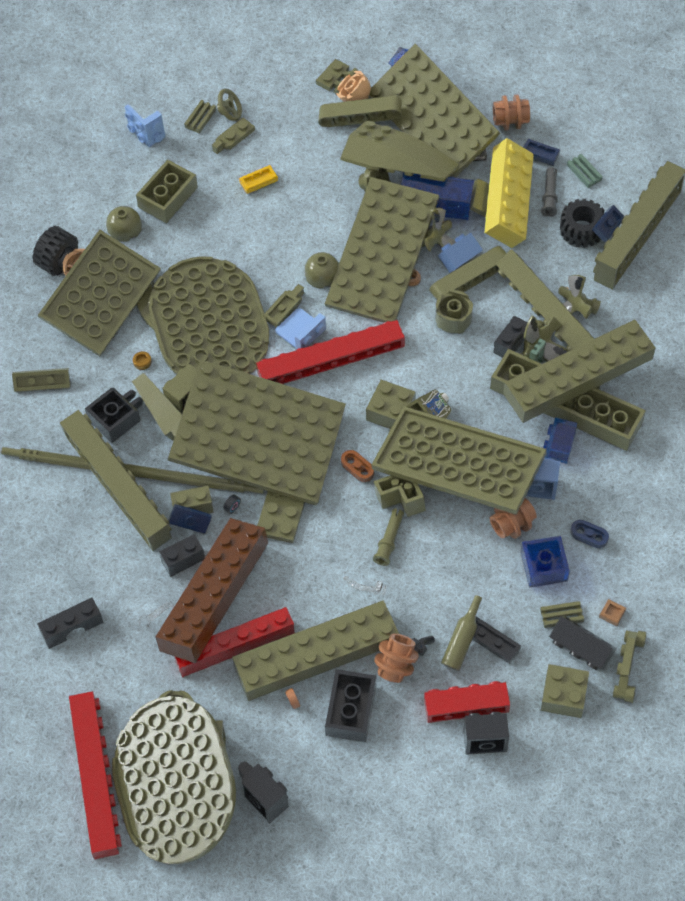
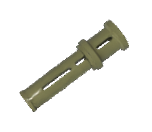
(387, 544)

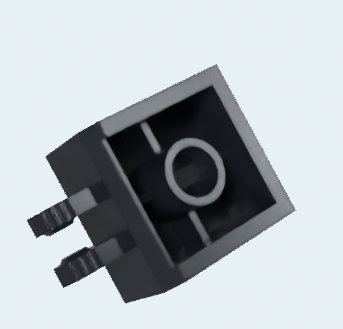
(114, 413)
(263, 791)

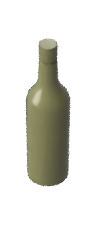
(462, 637)

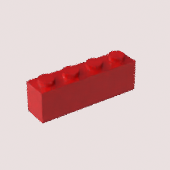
(460, 702)

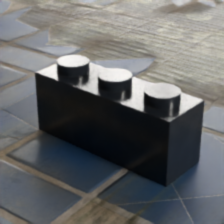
(582, 643)

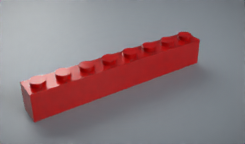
(332, 353)
(93, 775)

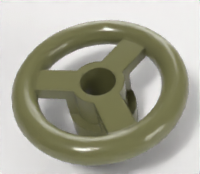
(227, 106)

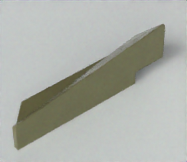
(160, 407)

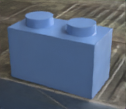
(460, 252)

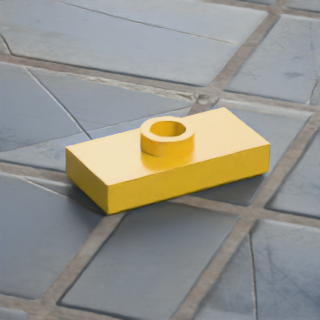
(258, 179)

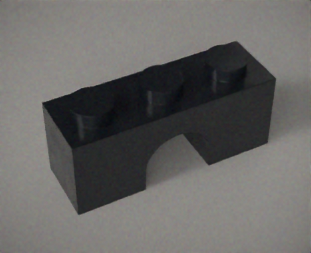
(56, 628)

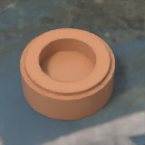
(292, 698)

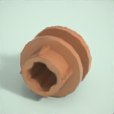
(511, 112)
(509, 524)
(396, 658)

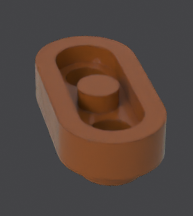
(358, 466)

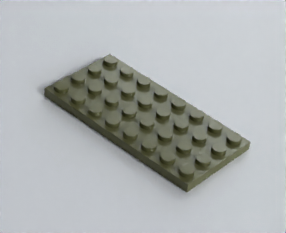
(435, 109)
(382, 250)
(459, 460)

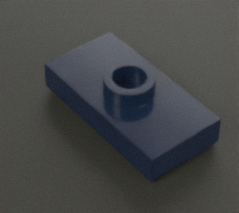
(542, 152)
(189, 518)

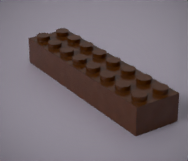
(212, 590)

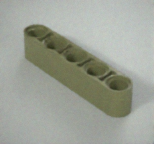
(360, 111)
(470, 273)

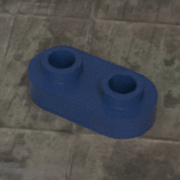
(590, 533)

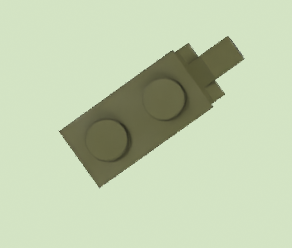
(233, 135)
(284, 306)

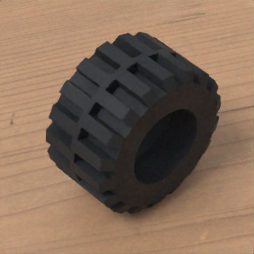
(580, 211)
(52, 249)

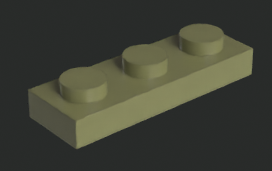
(41, 379)

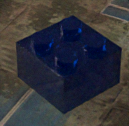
(544, 561)

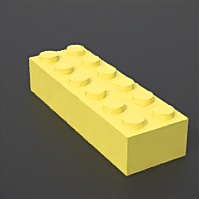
(509, 193)

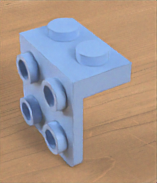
(147, 130)
(301, 328)

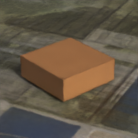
(612, 612)

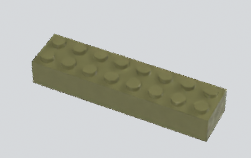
(638, 225)
(579, 371)
(592, 411)
(117, 480)
(314, 650)

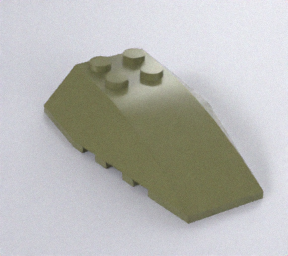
(391, 149)

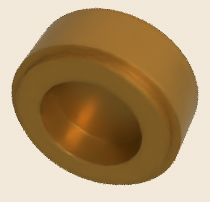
(142, 360)

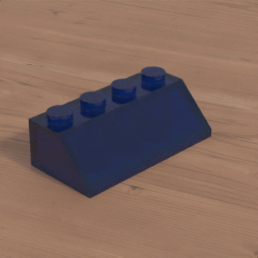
(453, 193)

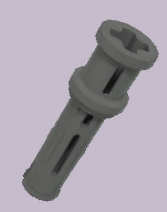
(550, 198)

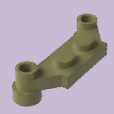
(632, 640)

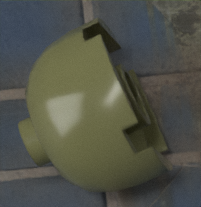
(123, 223)
(321, 269)

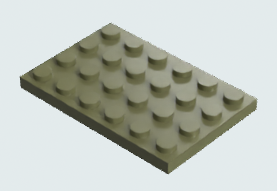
(99, 292)

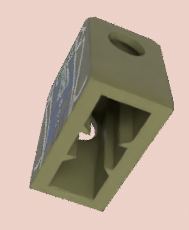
(432, 403)

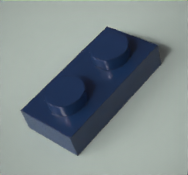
(608, 223)

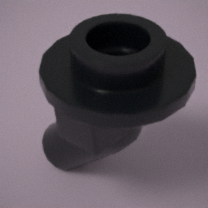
(420, 646)

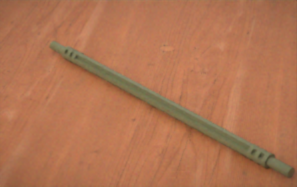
(136, 470)

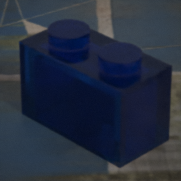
(561, 440)

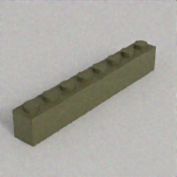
(542, 299)

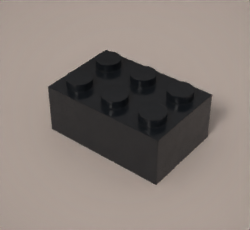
(350, 705)

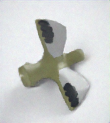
(436, 232)
(576, 298)
(537, 329)

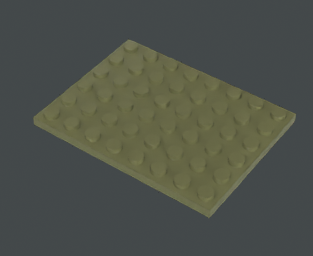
(257, 432)

